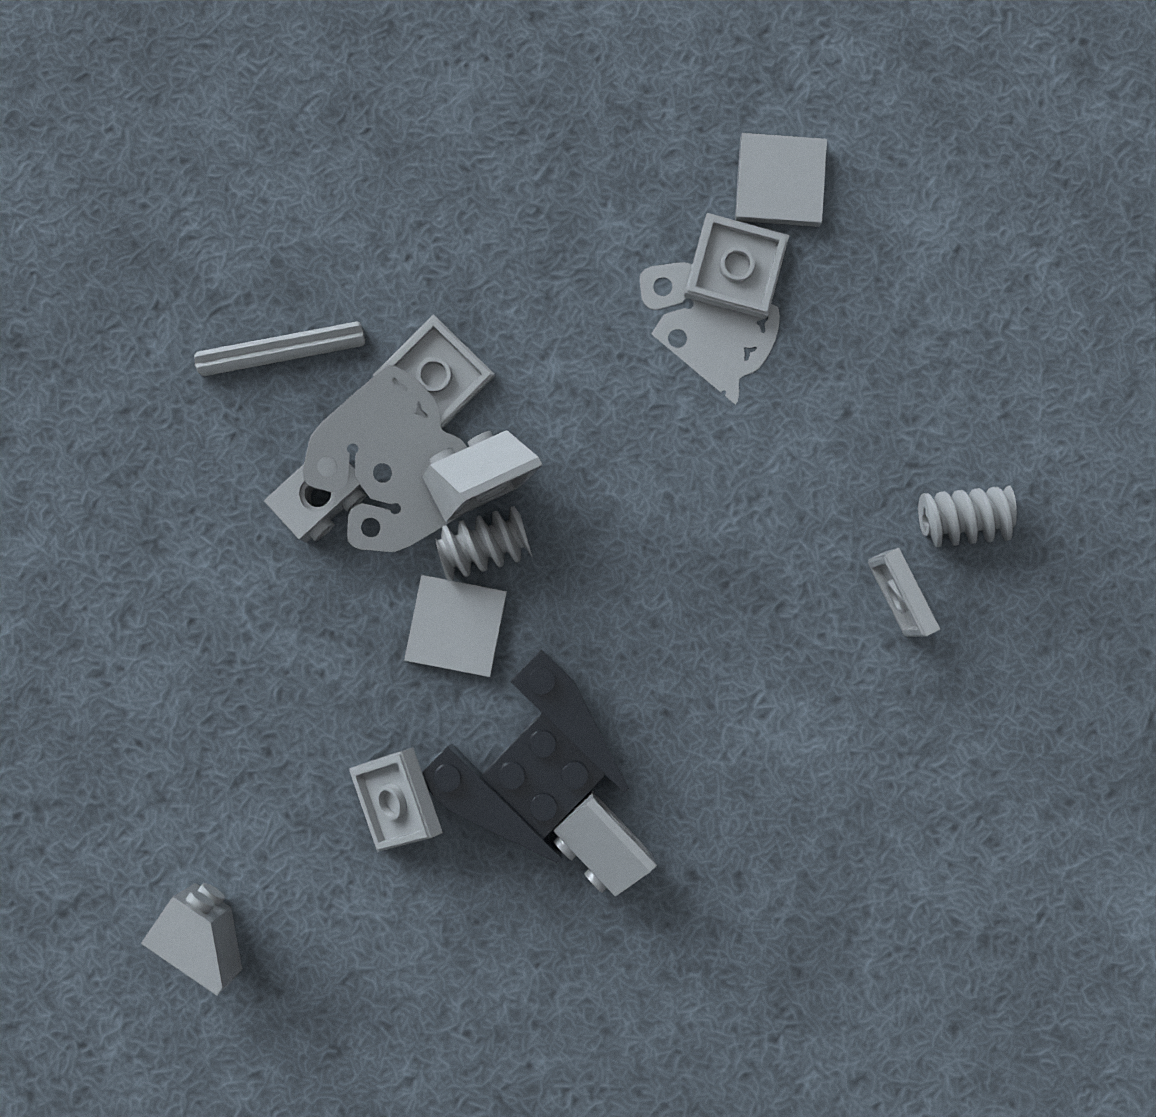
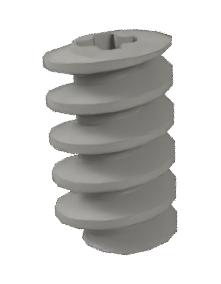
(968, 514)
(482, 543)

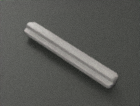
(279, 348)

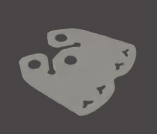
(713, 333)
(389, 433)

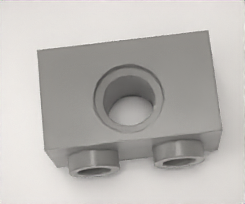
(294, 505)

